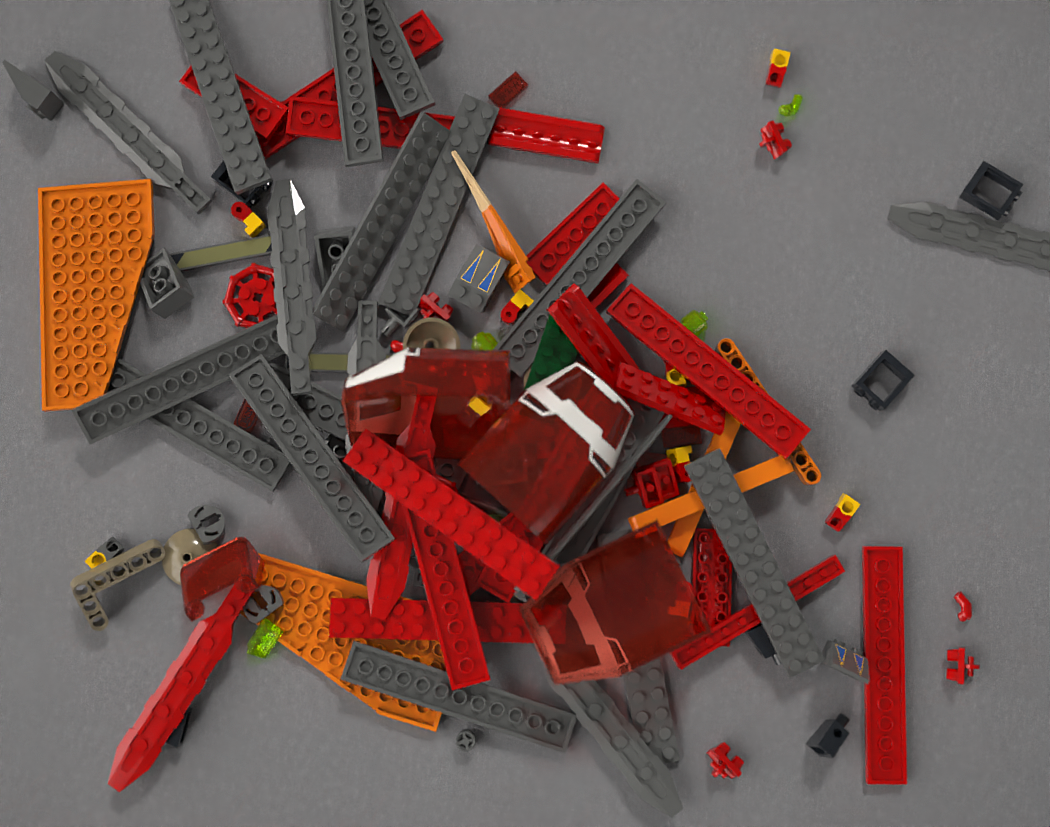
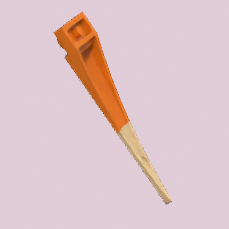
(518, 272)

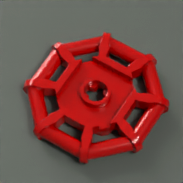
(247, 295)

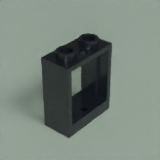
(221, 175)
(998, 177)
(895, 367)

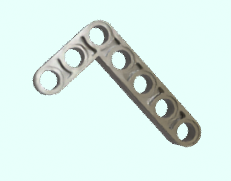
(112, 577)

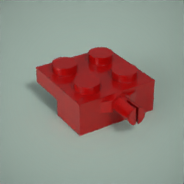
(654, 483)

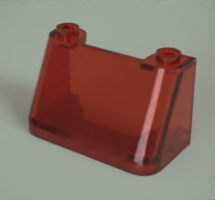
(226, 565)

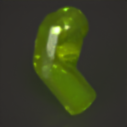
(792, 108)

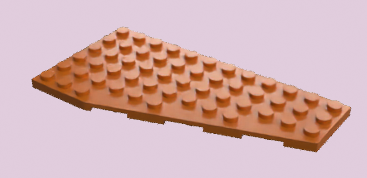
(90, 272)
(306, 633)

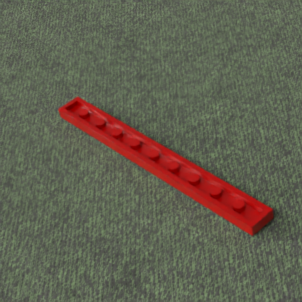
(747, 616)

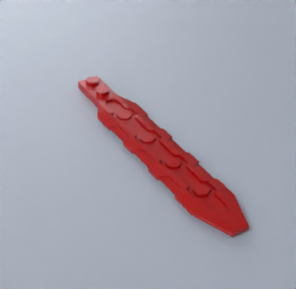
(390, 566)
(176, 692)

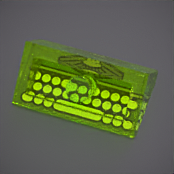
(263, 639)

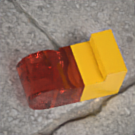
(473, 410)

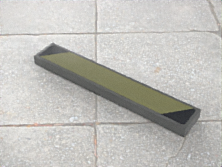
(223, 253)
(327, 362)

